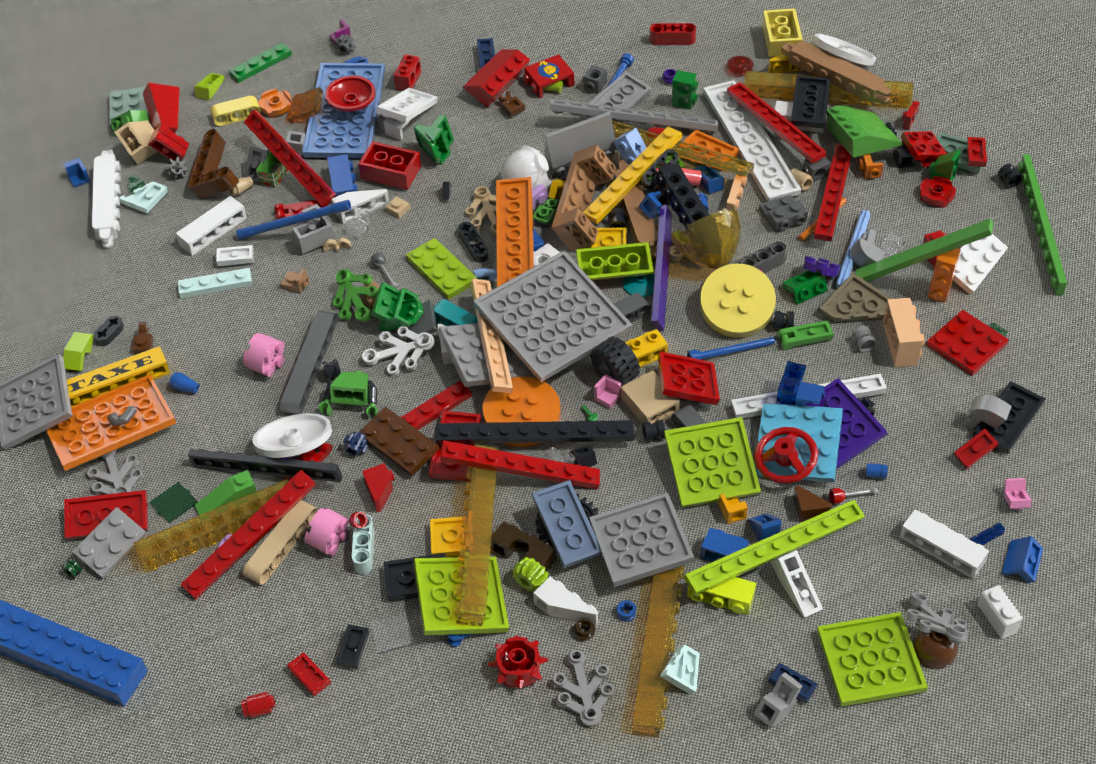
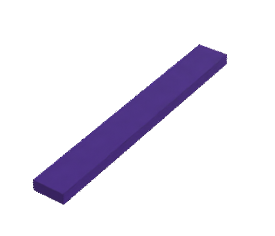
(662, 269)

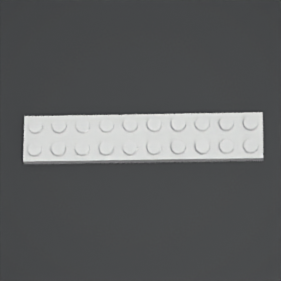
(753, 144)

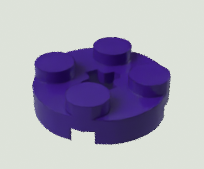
(821, 265)

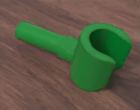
(591, 416)

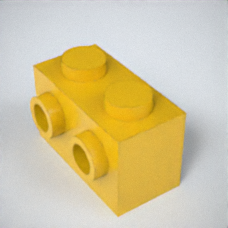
(648, 347)

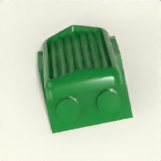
(435, 139)
(396, 307)

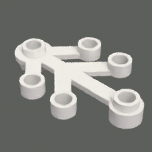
(401, 349)

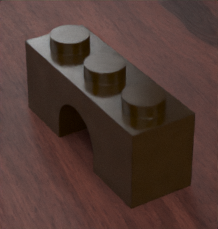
(510, 539)

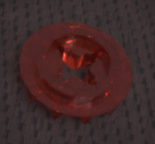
(735, 62)

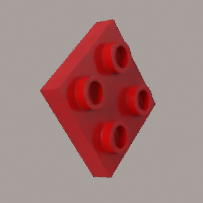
(923, 146)

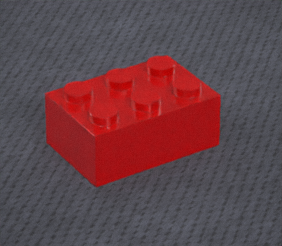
(389, 165)

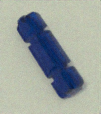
(988, 534)

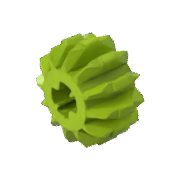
(529, 574)

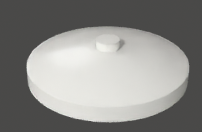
(844, 50)
(292, 435)

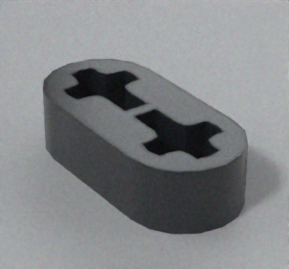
(110, 328)

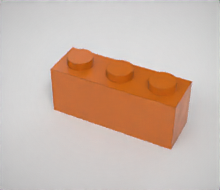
(944, 275)

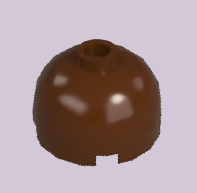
(935, 649)

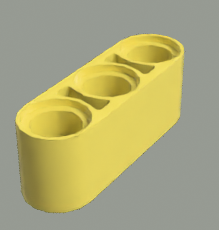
(234, 110)

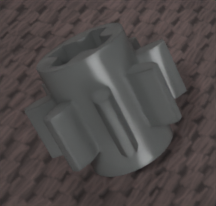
(345, 44)

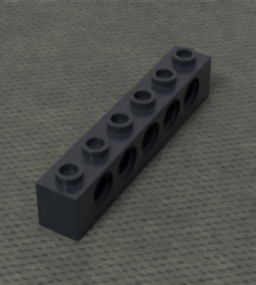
(680, 194)

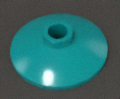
(639, 284)

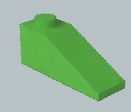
(228, 491)

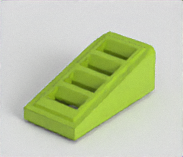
(208, 86)

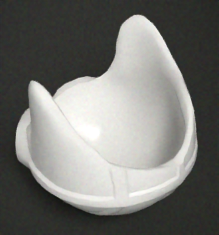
(527, 163)

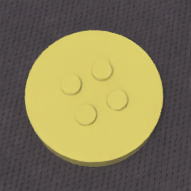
(737, 300)

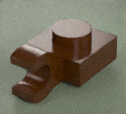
(143, 341)

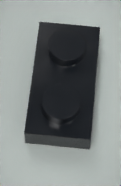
(352, 646)

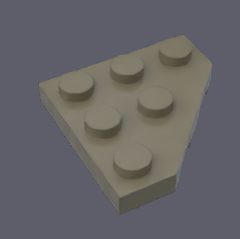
(855, 302)

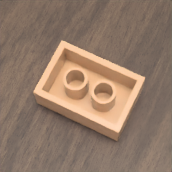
(903, 332)

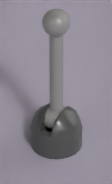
(378, 260)

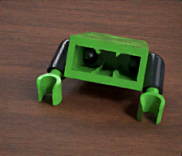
(350, 389)

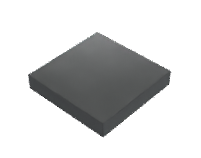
(426, 322)

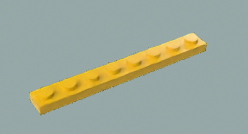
(631, 175)

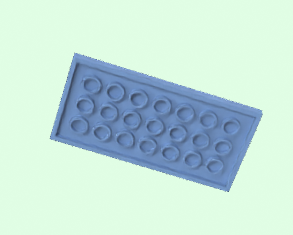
(342, 132)

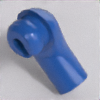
(358, 59)

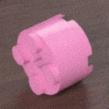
(264, 354)
(327, 531)

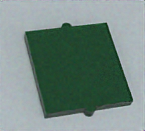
(173, 502)

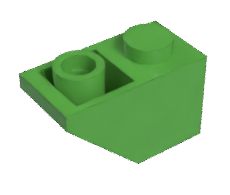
(129, 116)

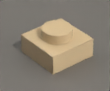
(397, 207)

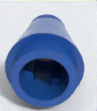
(183, 383)

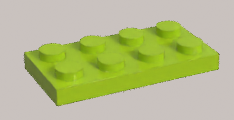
(441, 268)

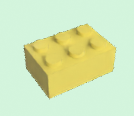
(779, 28)

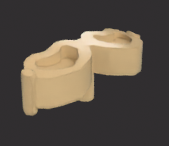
(340, 243)

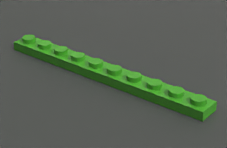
(1043, 226)

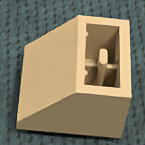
(136, 138)

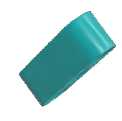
(450, 314)

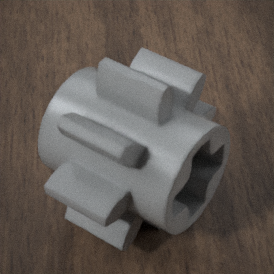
(180, 171)

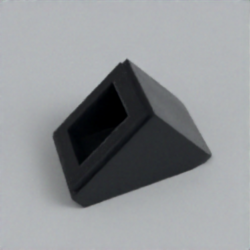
(584, 456)

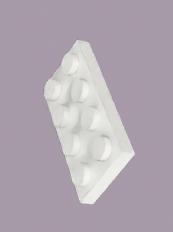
(406, 105)
(977, 261)

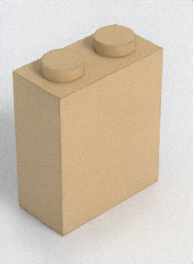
(646, 399)

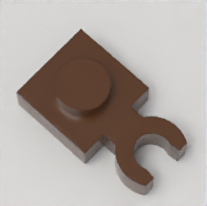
(511, 105)

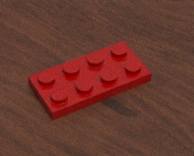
(445, 470)
(86, 513)

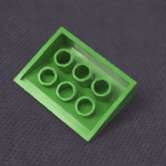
(860, 130)

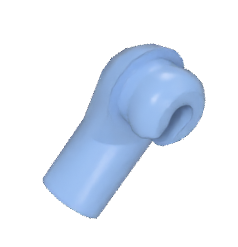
(486, 272)

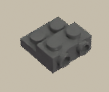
(783, 213)

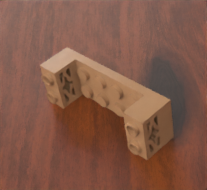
(587, 170)

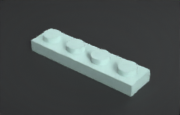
(215, 283)

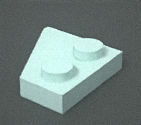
(146, 197)
(683, 669)

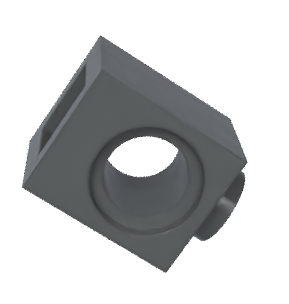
(595, 79)
(818, 169)

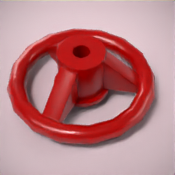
(785, 454)

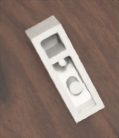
(361, 201)
(797, 583)

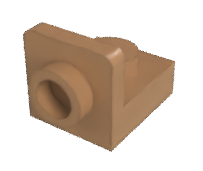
(295, 282)

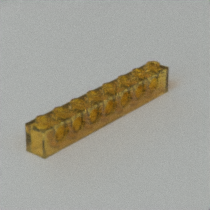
(201, 530)

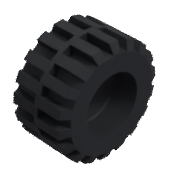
(615, 360)

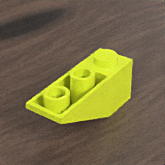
(733, 595)

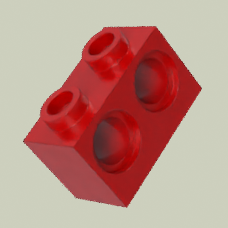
(407, 72)

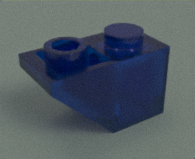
(790, 382)

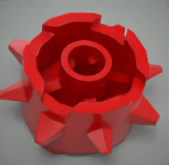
(518, 662)

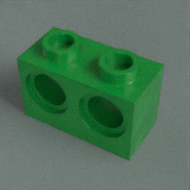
(684, 89)

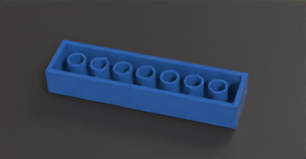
(69, 655)

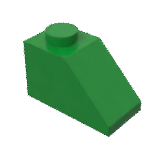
(945, 165)

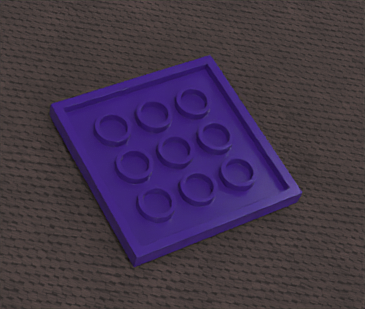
(858, 425)

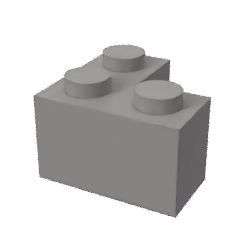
(312, 232)

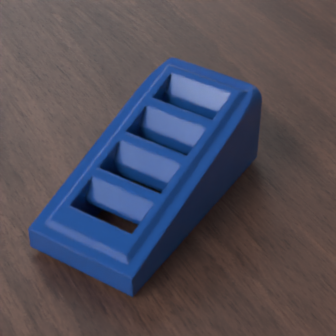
(711, 180)

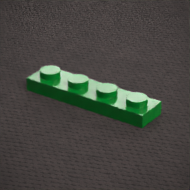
(260, 62)

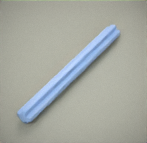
(848, 260)

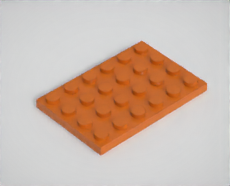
(90, 433)

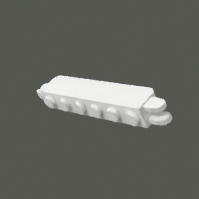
(106, 198)

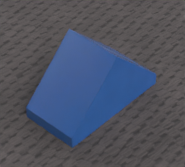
(765, 526)

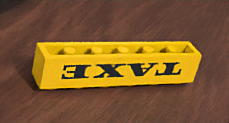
(117, 374)

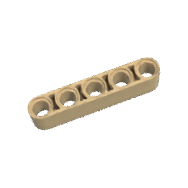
(279, 542)

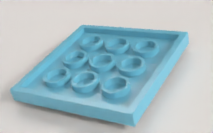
(819, 422)

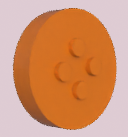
(527, 402)

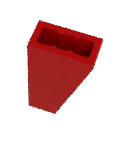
(162, 105)

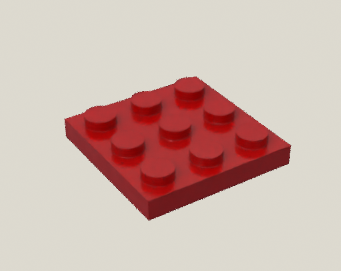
(967, 342)
(688, 378)

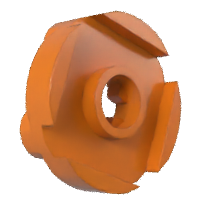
(282, 105)

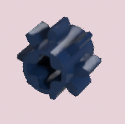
(355, 444)

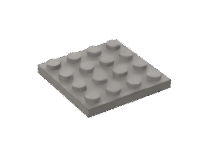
(468, 355)
(33, 401)
(641, 539)

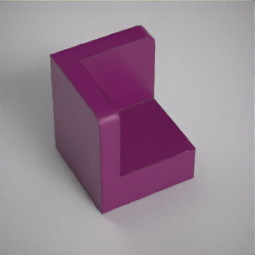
(344, 29)

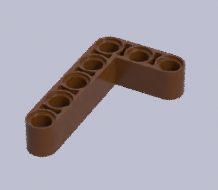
(205, 176)

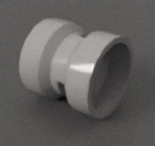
(863, 338)

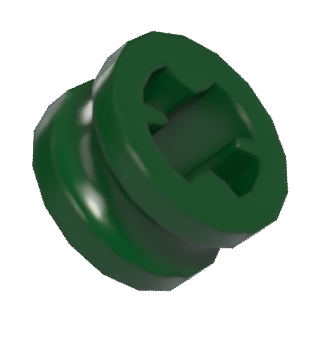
(71, 568)

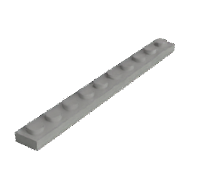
(639, 116)

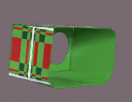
(263, 170)

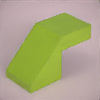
(76, 349)

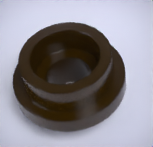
(584, 624)

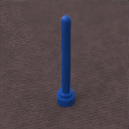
(625, 61)
(730, 349)

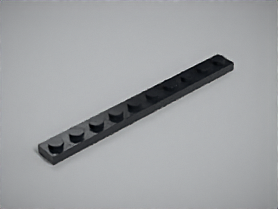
(535, 432)

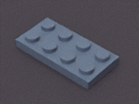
(566, 523)

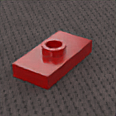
(308, 674)

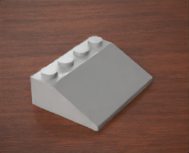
(564, 142)

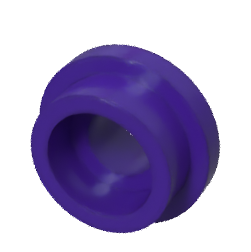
(668, 75)

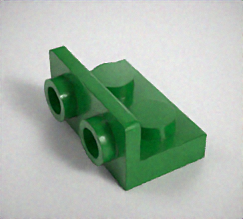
(806, 285)

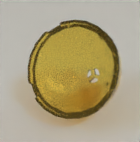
(710, 240)

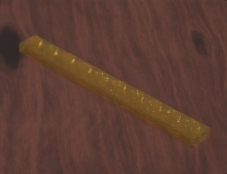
(694, 153)

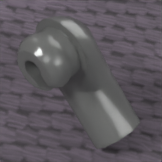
(122, 419)

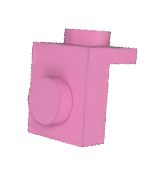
(1016, 494)

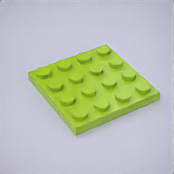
(712, 462)
(436, 594)
(871, 659)

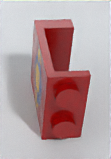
(548, 72)

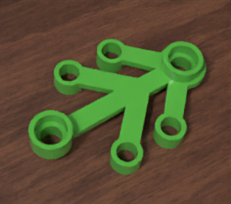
(345, 278)

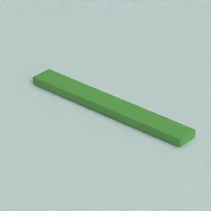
(926, 251)

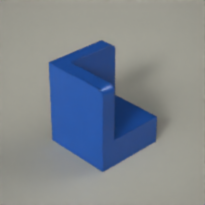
(76, 172)
(651, 205)
(809, 393)

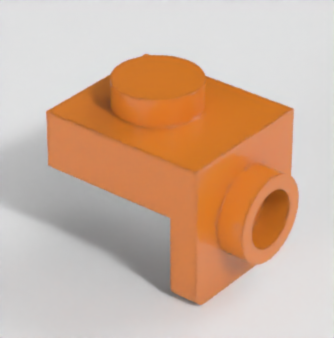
(870, 169)

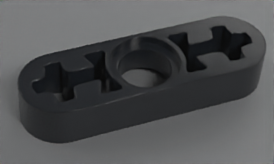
(661, 162)
(472, 248)

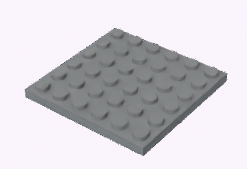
(552, 315)

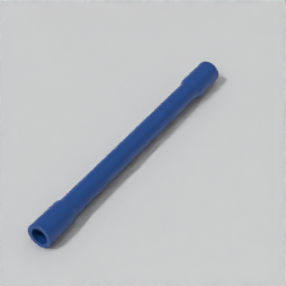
(335, 208)

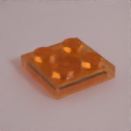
(305, 105)

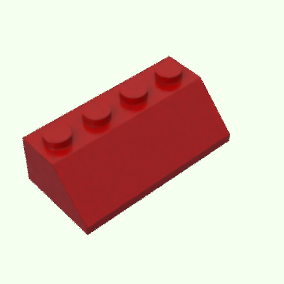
(497, 76)

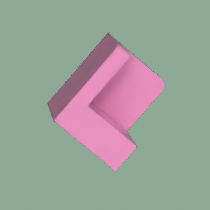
(607, 391)

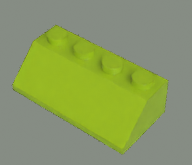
(615, 261)

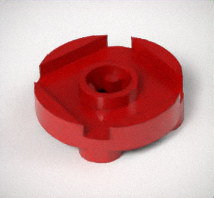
(941, 199)

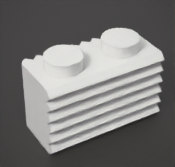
(1000, 611)

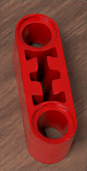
(672, 34)

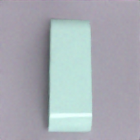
(365, 551)

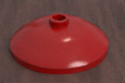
(350, 93)

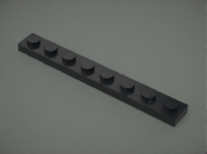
(264, 465)

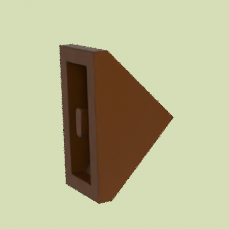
(808, 504)

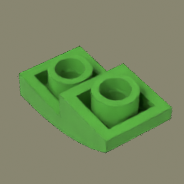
(546, 212)

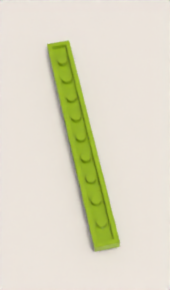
(773, 547)

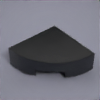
(446, 190)

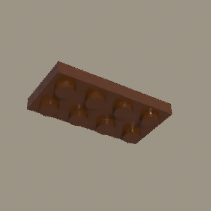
(399, 441)

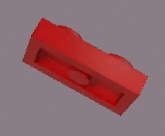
(976, 151)
(976, 449)

